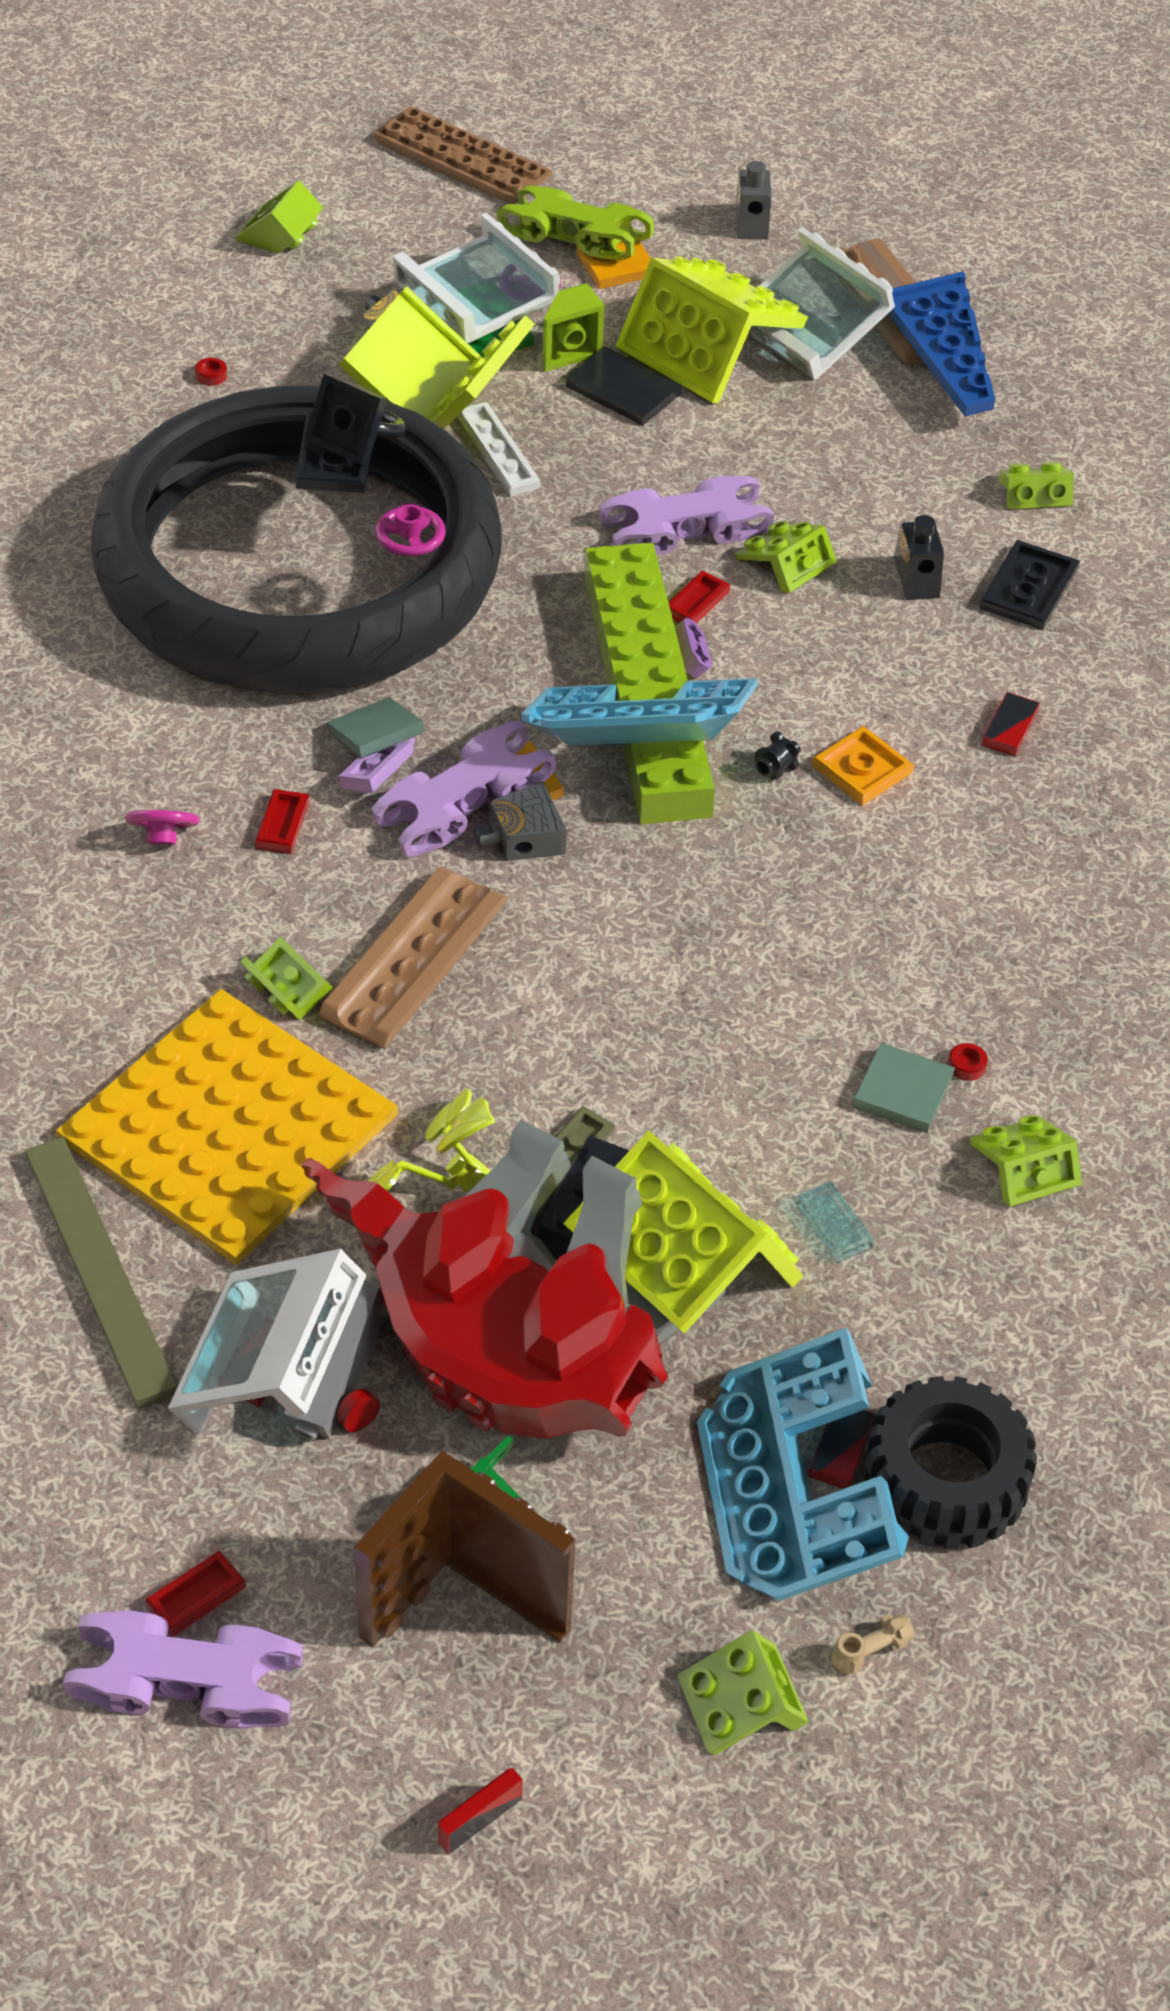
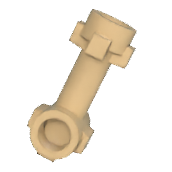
(853, 1647)

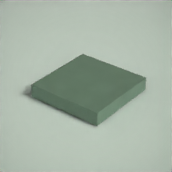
(375, 727)
(904, 1087)

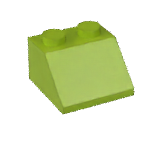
(282, 220)
(572, 327)

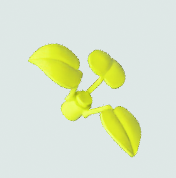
(456, 1122)

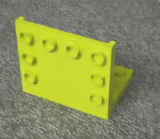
(695, 320)
(424, 362)
(688, 1235)

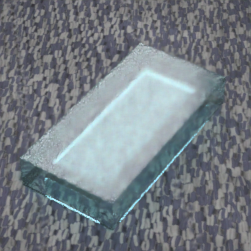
(834, 1221)

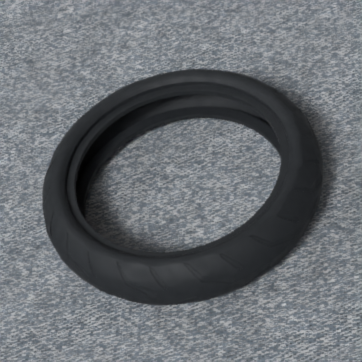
(290, 651)

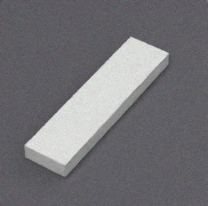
(498, 449)

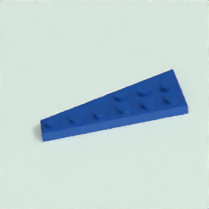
(945, 335)

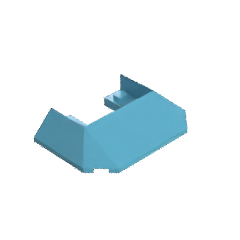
(595, 718)
(759, 1483)

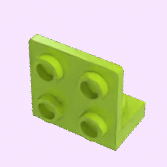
(794, 550)
(1031, 1158)
(740, 1692)

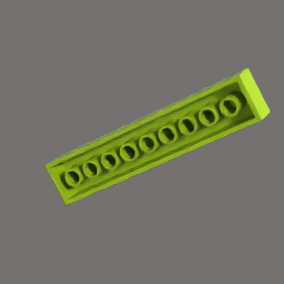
(646, 663)

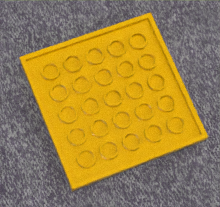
(223, 1121)

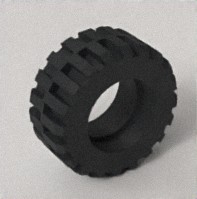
(961, 1416)

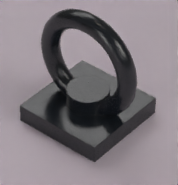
(350, 418)

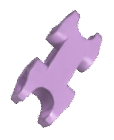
(706, 511)
(442, 803)
(152, 1663)

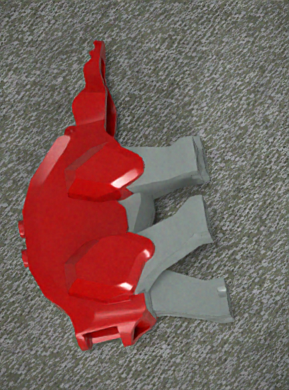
(493, 1312)

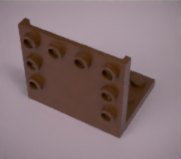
(475, 1530)

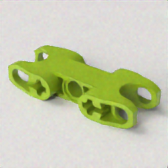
(590, 227)

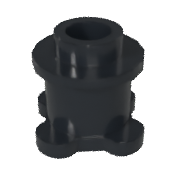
(778, 756)

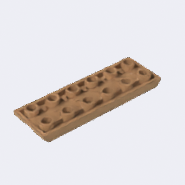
(460, 154)
(883, 264)
(411, 957)

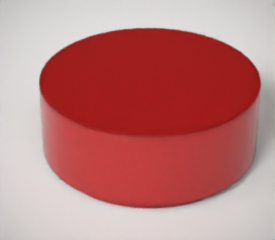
(211, 371)
(969, 1061)
(357, 1410)

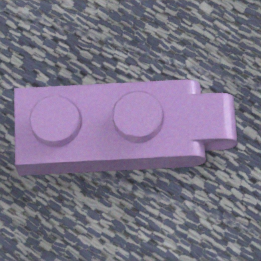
(371, 771)

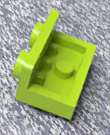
(1037, 487)
(289, 979)

